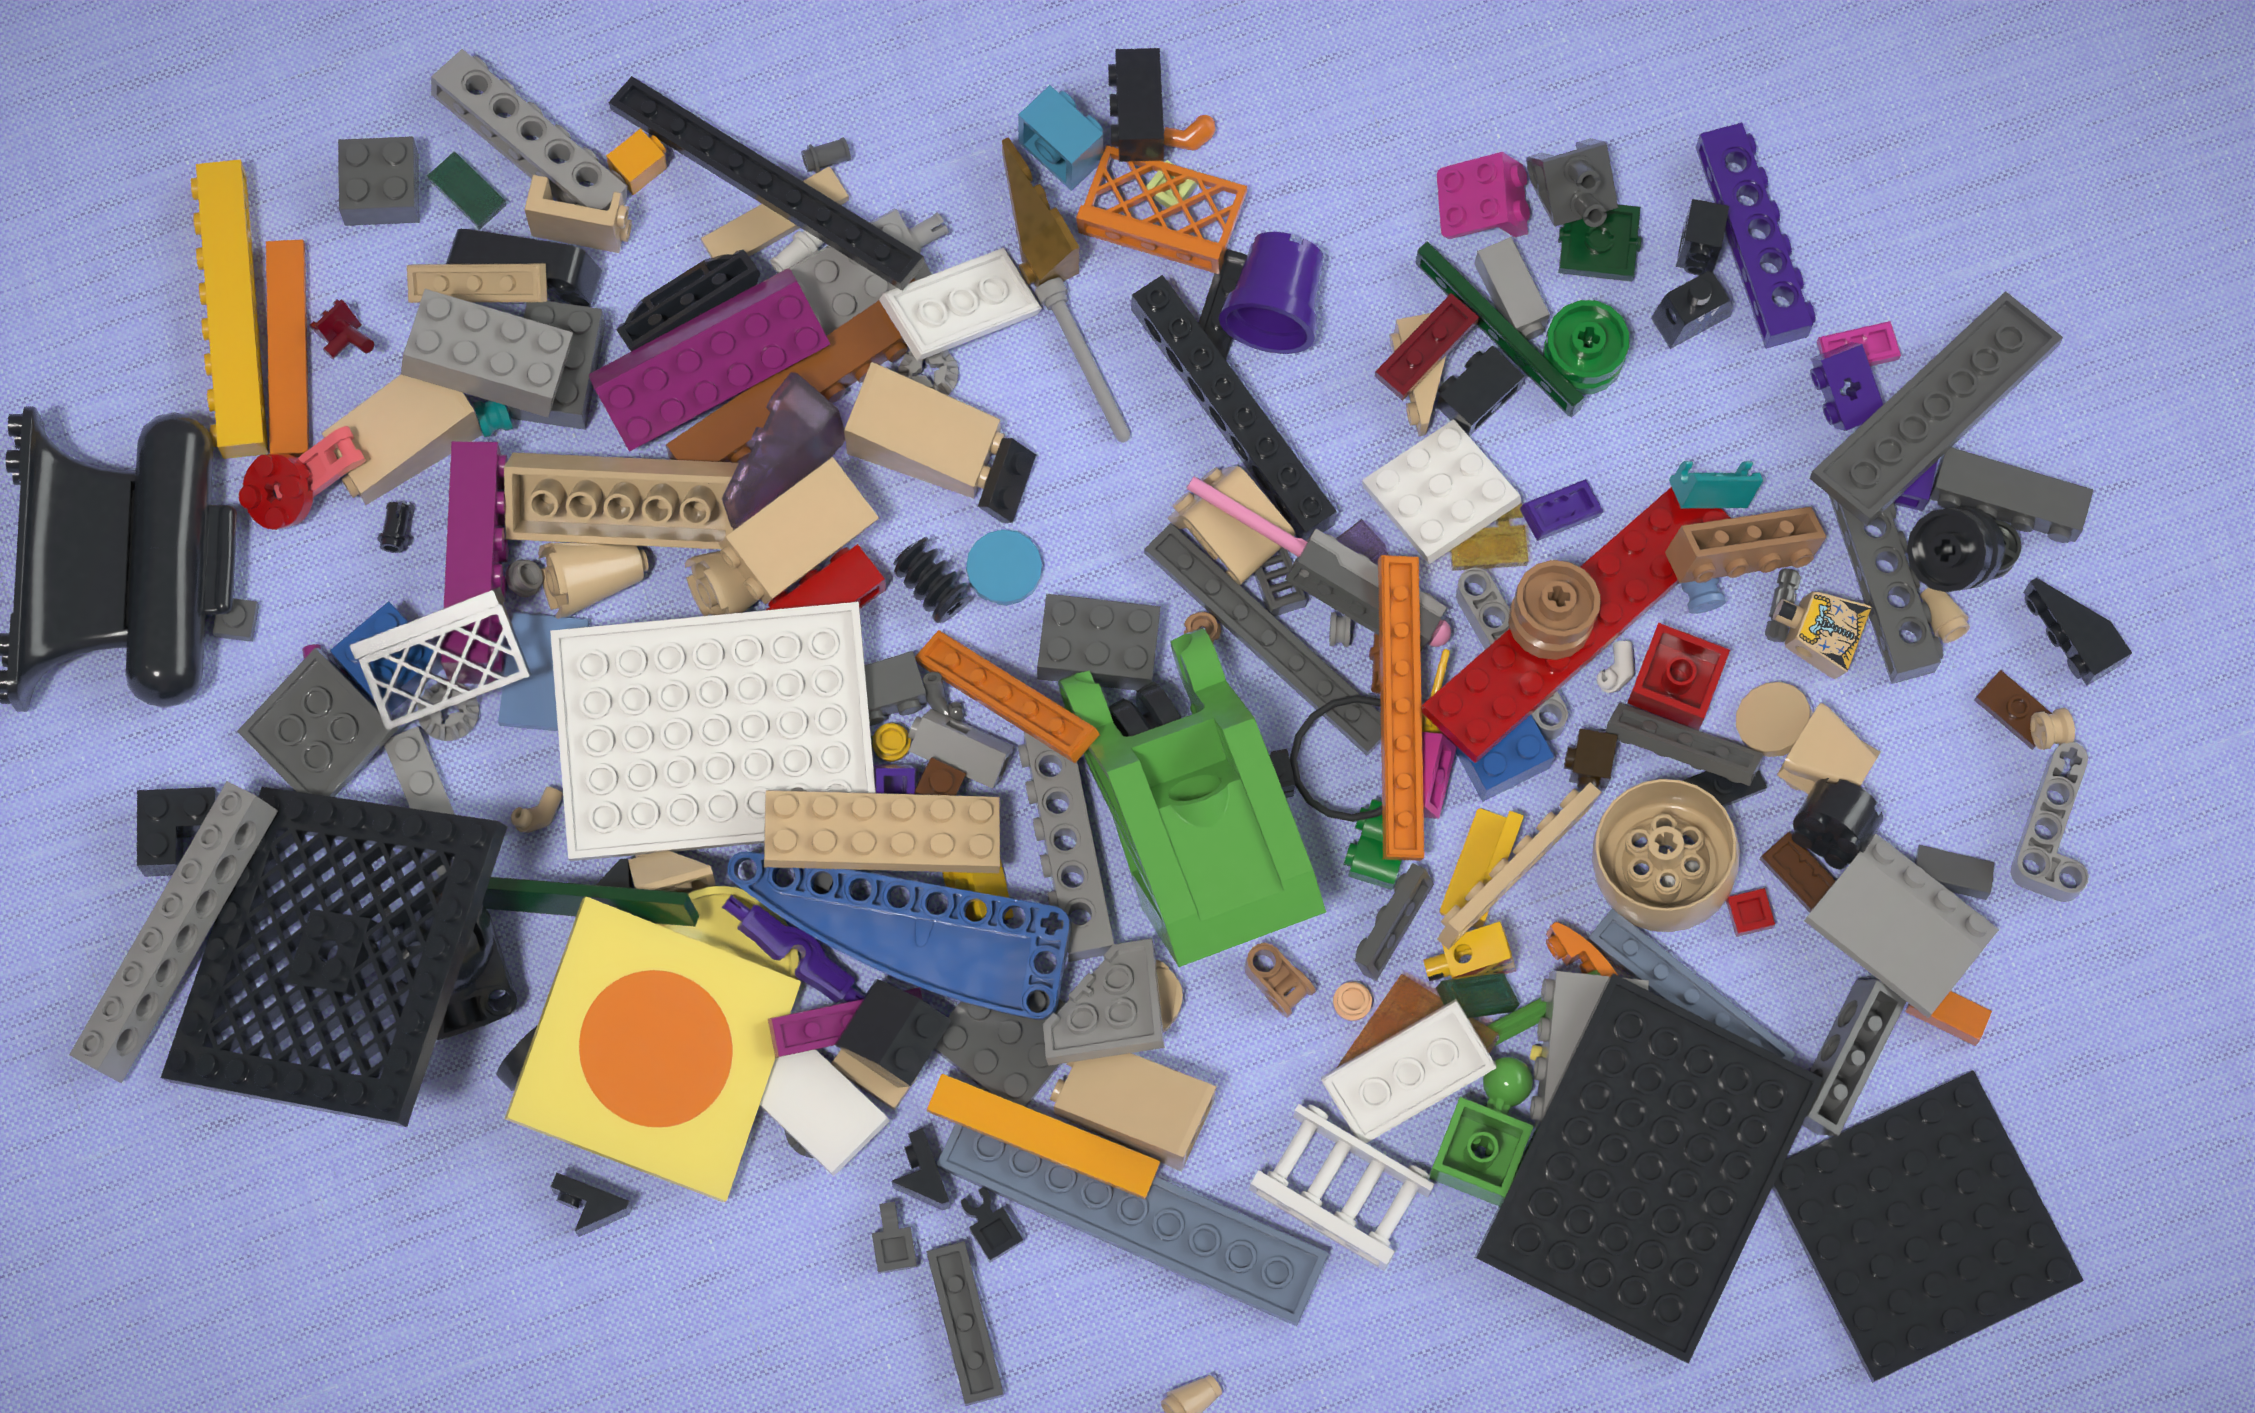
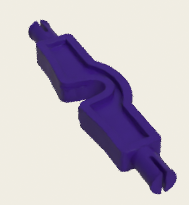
(779, 939)

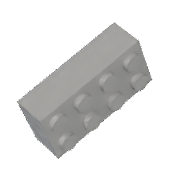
(486, 353)

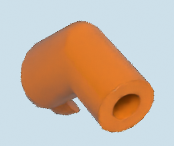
(1193, 136)

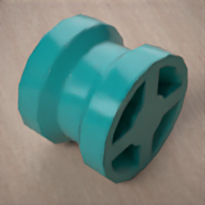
(492, 417)

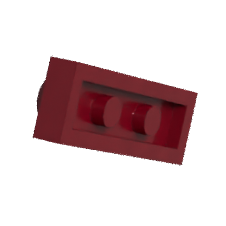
(1426, 346)

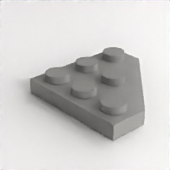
(1110, 1009)

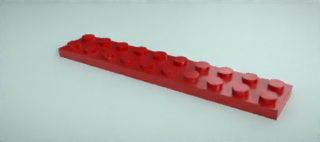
(1510, 683)

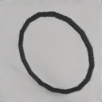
(1295, 750)

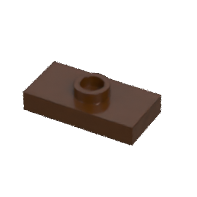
(2010, 706)
(1798, 871)

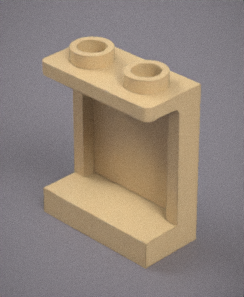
(576, 223)

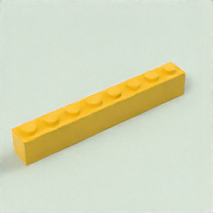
(231, 309)

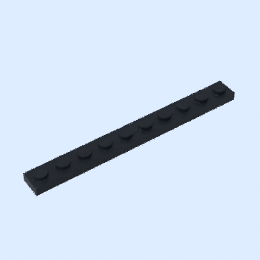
(767, 183)

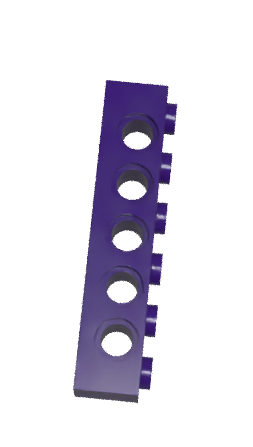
(1775, 323)

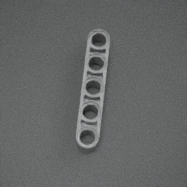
(1492, 603)

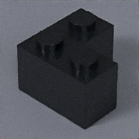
(164, 821)

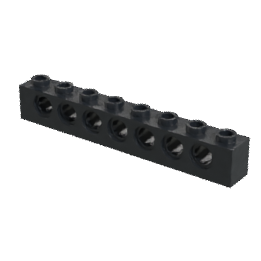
(1232, 408)

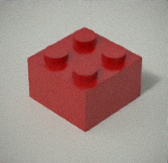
(1678, 676)

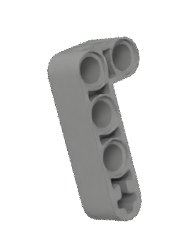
(2055, 818)

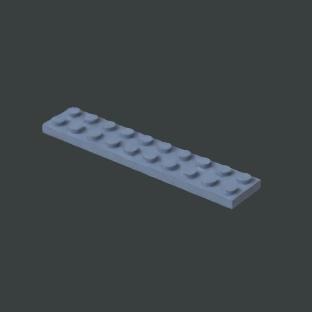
(1166, 1229)

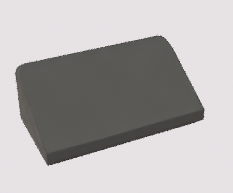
(1957, 872)

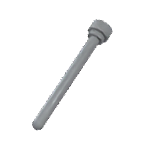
(1053, 296)

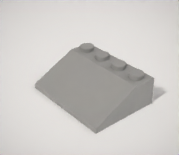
(1901, 925)

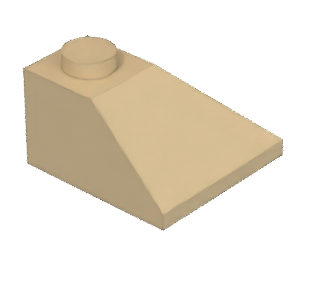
(670, 872)

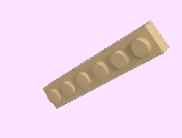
(1507, 873)

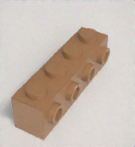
(1745, 545)

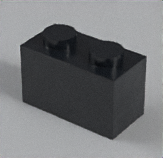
(1479, 390)

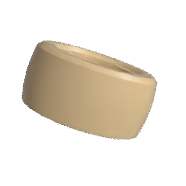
(1663, 814)

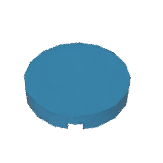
(1004, 567)

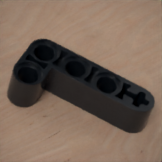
(568, 268)

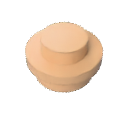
(1352, 1001)

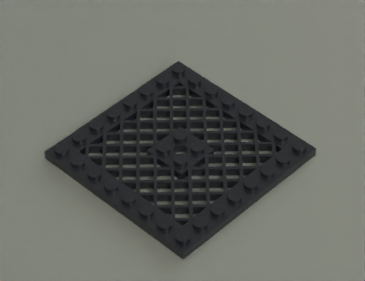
(390, 1087)

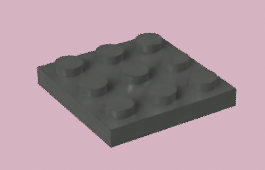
(316, 728)
(1000, 1049)

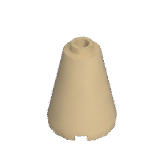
(588, 573)
(717, 586)

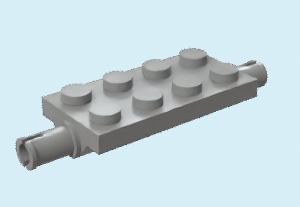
(842, 288)

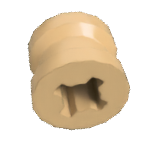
(2052, 728)

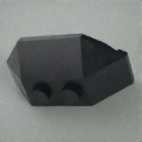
(688, 297)

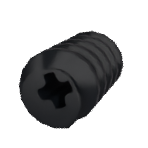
(930, 582)

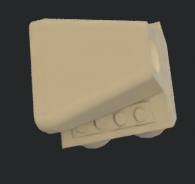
(1827, 751)

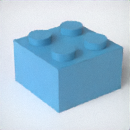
(1061, 136)

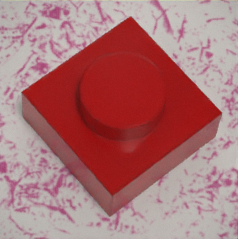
(1750, 912)

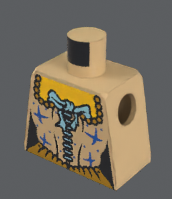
(1823, 630)

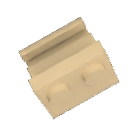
(1221, 534)

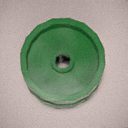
(1590, 326)

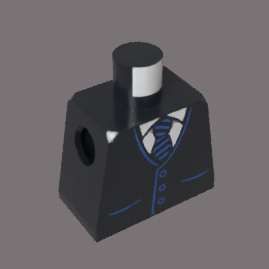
(1696, 307)

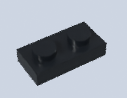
(1007, 480)

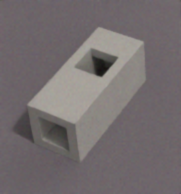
(1512, 288)
(960, 747)

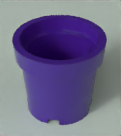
(1275, 295)

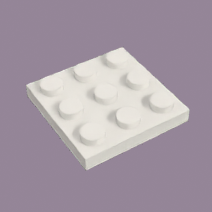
(1441, 491)

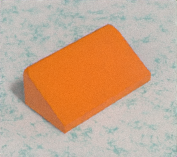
(1957, 1017)

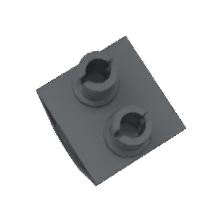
(1575, 183)

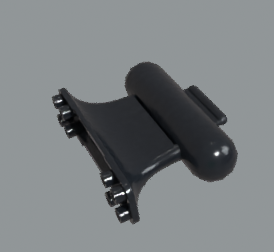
(117, 559)

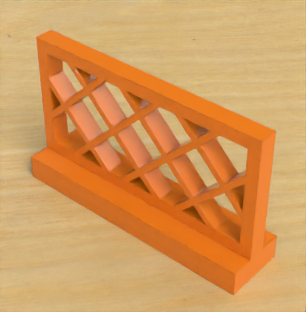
(1156, 239)

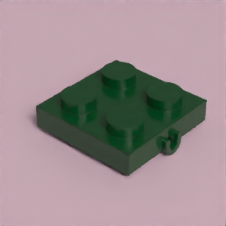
(1602, 250)

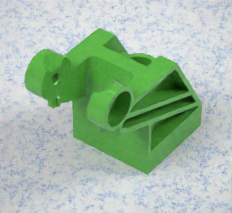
(1200, 813)

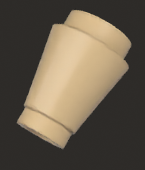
(1947, 617)
(1192, 1397)

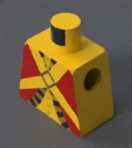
(1488, 951)

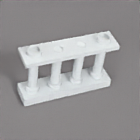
(1341, 1225)

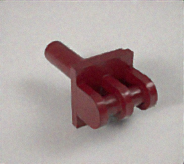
(339, 329)

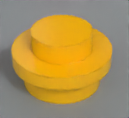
(891, 742)

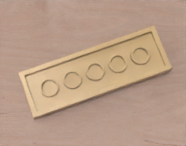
(882, 832)

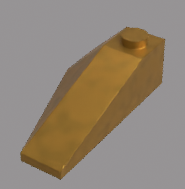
(1042, 234)

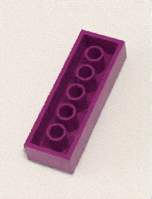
(709, 359)
(475, 548)

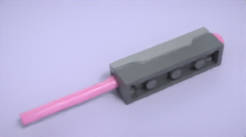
(1331, 571)

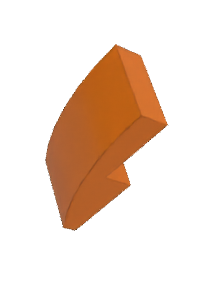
(1571, 946)

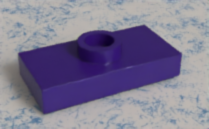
(1561, 510)

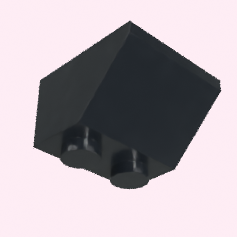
(893, 1033)

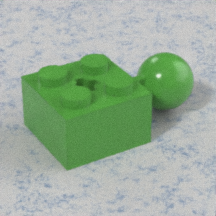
(1487, 1127)

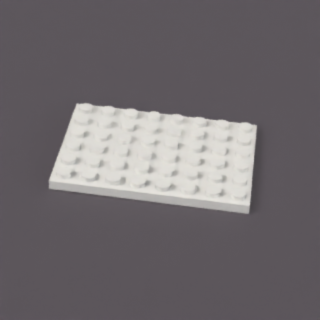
(695, 717)

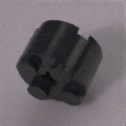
(1836, 822)

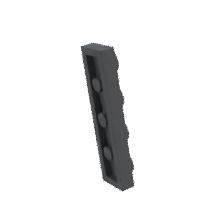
(1684, 744)
(965, 1323)

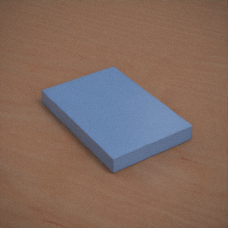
(532, 700)

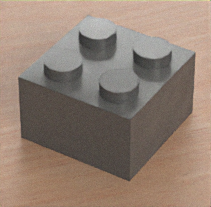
(378, 181)

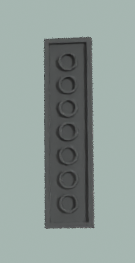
(1935, 408)

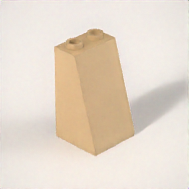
(921, 432)
(404, 433)
(797, 531)
(1136, 1105)

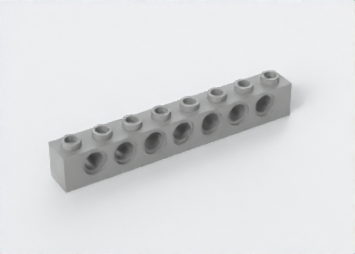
(173, 932)

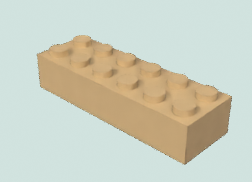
(616, 500)

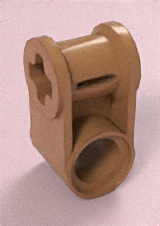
(1279, 980)

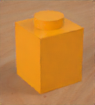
(638, 160)

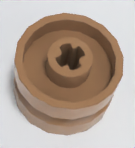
(1554, 609)

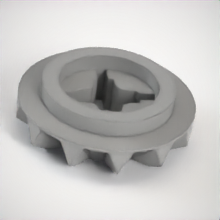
(944, 378)
(457, 724)

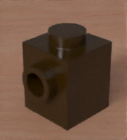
(1591, 758)

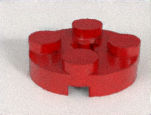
(258, 493)

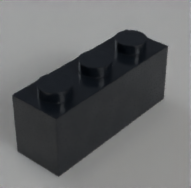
(1137, 104)

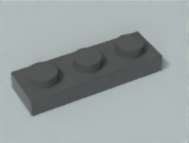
(1393, 921)

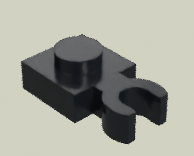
(994, 1230)

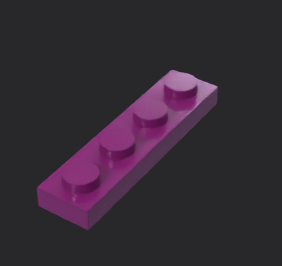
(814, 1027)

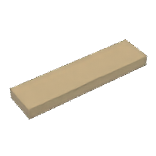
(764, 226)
(479, 282)

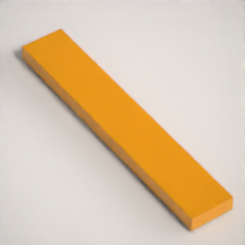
(1043, 1136)

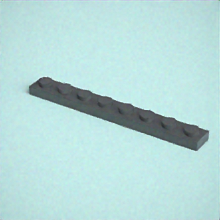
(1264, 635)

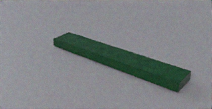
(1500, 331)
(565, 900)

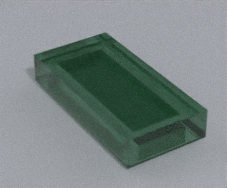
(466, 190)
(1480, 994)

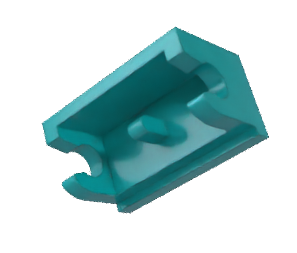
(1715, 489)

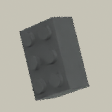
(575, 387)
(1098, 636)

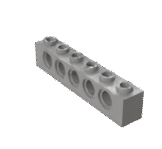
(466, 73)
(1096, 935)

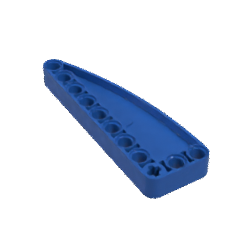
(941, 953)

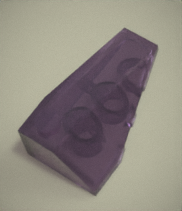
(793, 443)

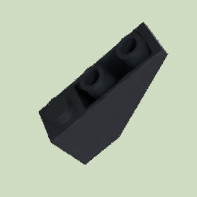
(2083, 635)

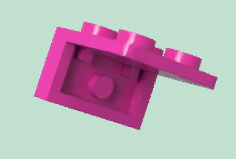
(1483, 196)

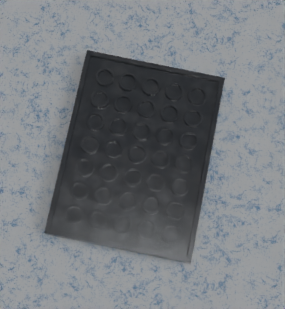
(1649, 1168)

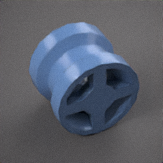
(1703, 596)

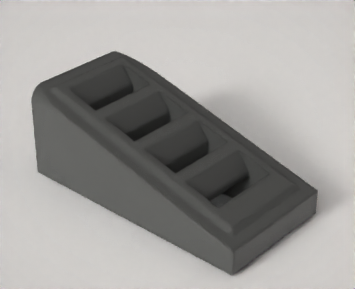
(1285, 603)

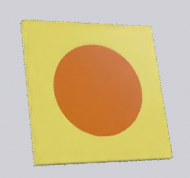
(652, 1050)

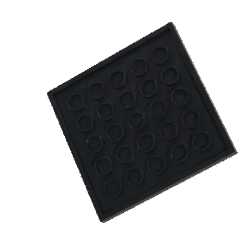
(1923, 1226)

